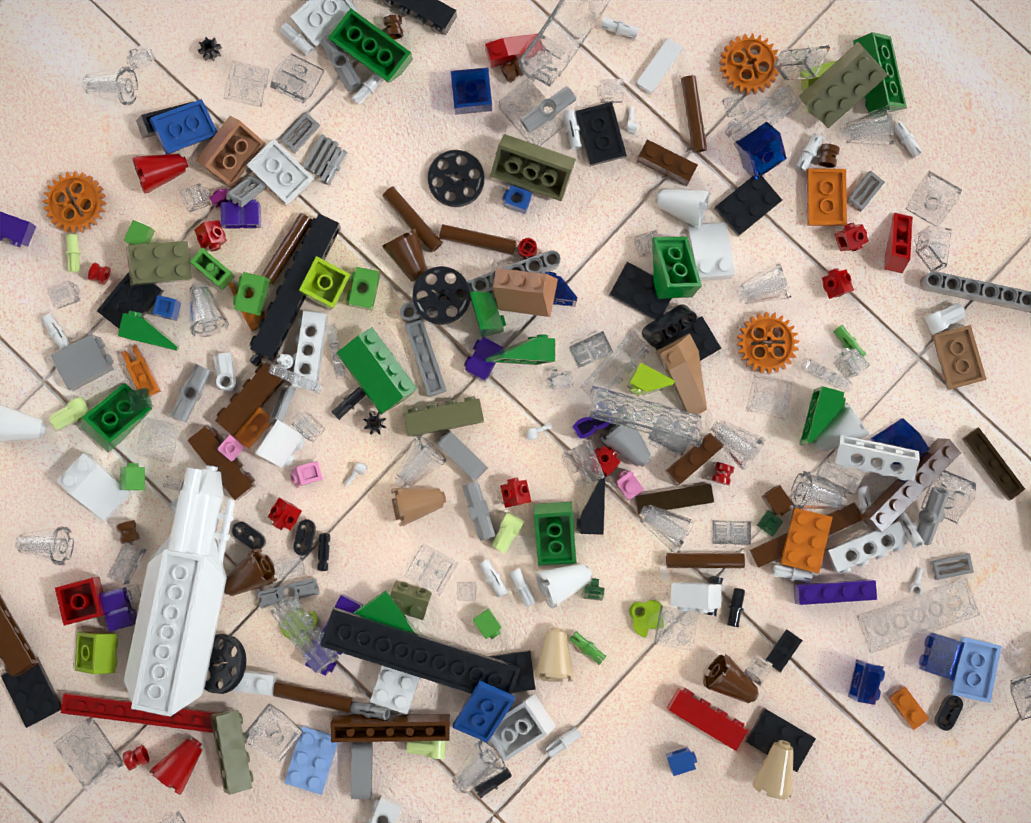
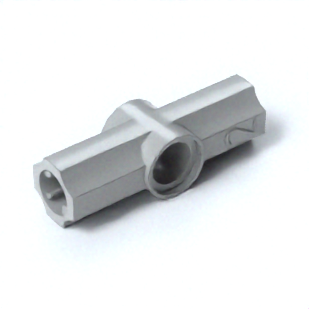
(346, 72)
(557, 102)
(184, 404)
(935, 507)
(478, 510)

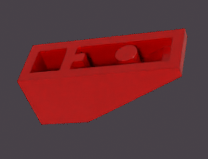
(506, 49)
(899, 243)

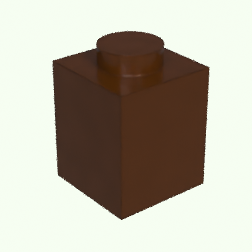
(777, 500)

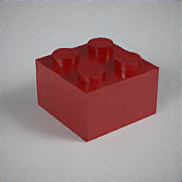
(80, 600)

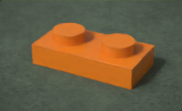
(253, 428)
(908, 707)

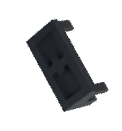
(783, 650)

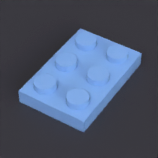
(976, 670)
(311, 760)

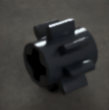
(211, 54)
(373, 418)

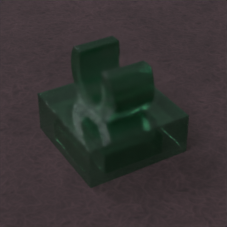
(140, 399)
(769, 523)
(593, 591)

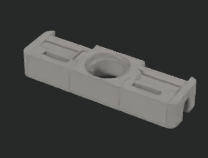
(301, 589)

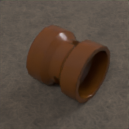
(393, 26)
(512, 70)
(828, 155)
(130, 535)

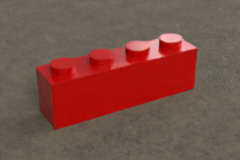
(707, 719)

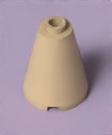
(555, 658)
(776, 772)

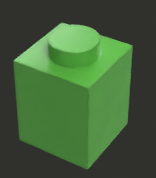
(138, 233)
(132, 477)
(487, 624)

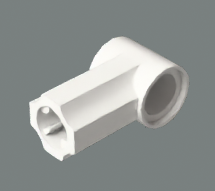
(942, 319)
(225, 370)

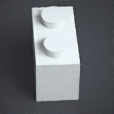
(257, 682)

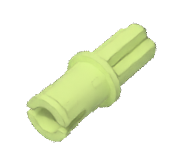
(73, 253)

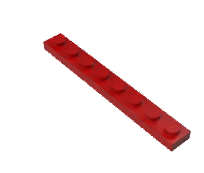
(121, 711)

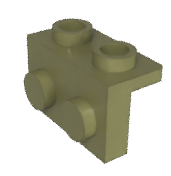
(411, 599)

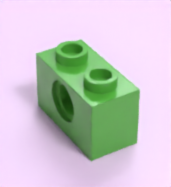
(212, 269)
(363, 300)
(254, 304)

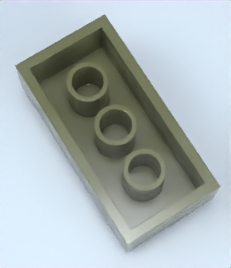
(843, 85)
(532, 167)

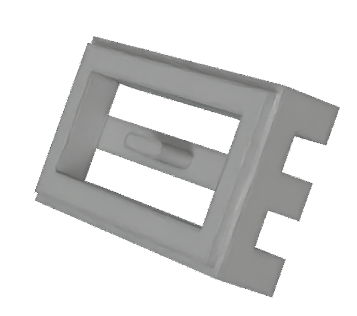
(301, 142)
(314, 152)
(248, 193)
(855, 203)
(282, 405)
(936, 569)

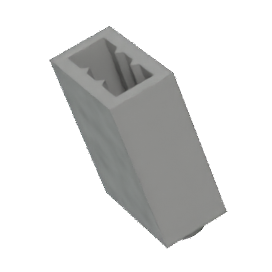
(83, 362)

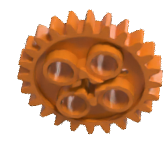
(733, 70)
(59, 211)
(768, 360)

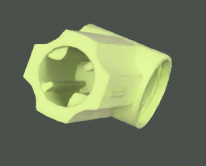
(72, 412)
(508, 530)
(432, 749)

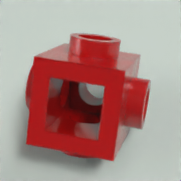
(210, 235)
(851, 237)
(837, 283)
(609, 455)
(515, 492)
(284, 514)

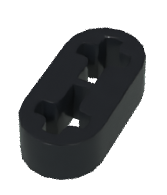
(251, 532)
(300, 535)
(952, 715)

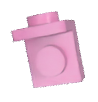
(231, 447)
(306, 474)
(628, 484)

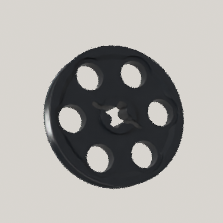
(453, 169)
(443, 304)
(224, 671)

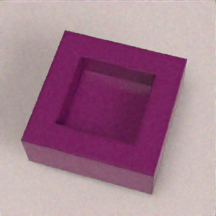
(219, 197)

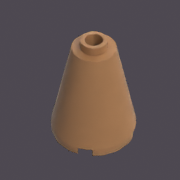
(416, 503)

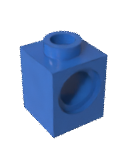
(523, 205)
(167, 308)
(681, 761)

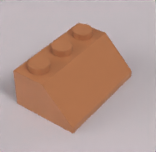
(230, 151)
(524, 292)

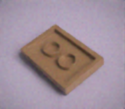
(959, 357)

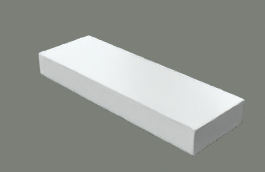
(659, 66)

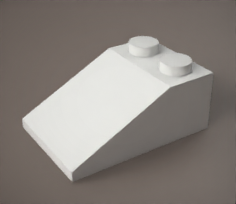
(712, 251)
(281, 444)
(93, 486)
(522, 727)

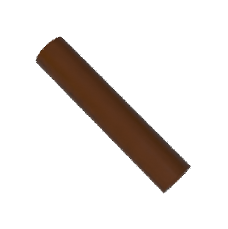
(694, 114)
(412, 219)
(477, 239)
(287, 248)
(705, 560)
(312, 696)

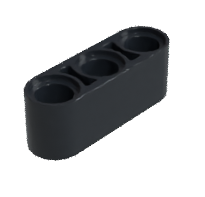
(677, 323)

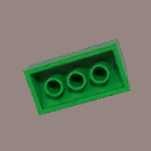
(371, 46)
(890, 90)
(376, 370)

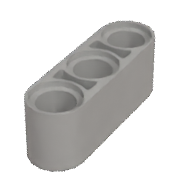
(461, 455)
(361, 770)

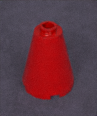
(158, 169)
(178, 765)

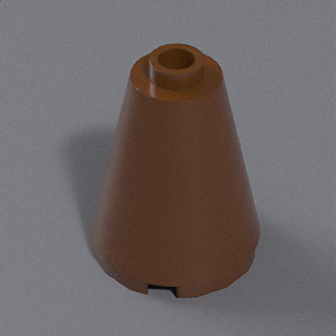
(407, 254)
(250, 574)
(730, 680)

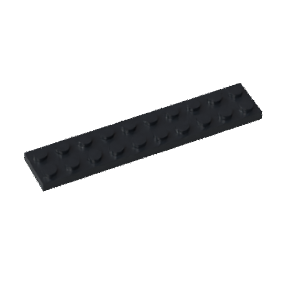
(415, 653)

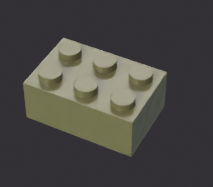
(158, 263)

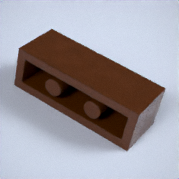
(667, 163)
(693, 459)

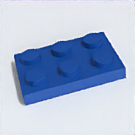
(183, 126)
(483, 711)

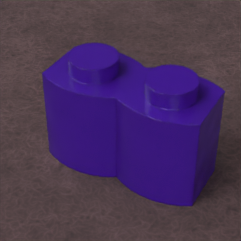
(236, 217)
(477, 363)
(586, 427)
(118, 609)

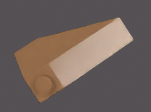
(683, 365)

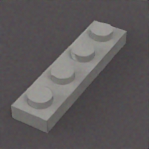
(425, 358)

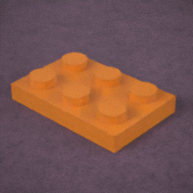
(826, 197)
(806, 540)

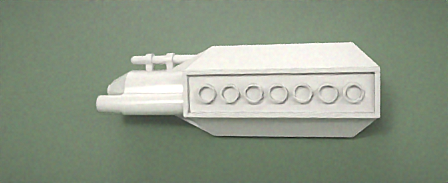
(181, 601)

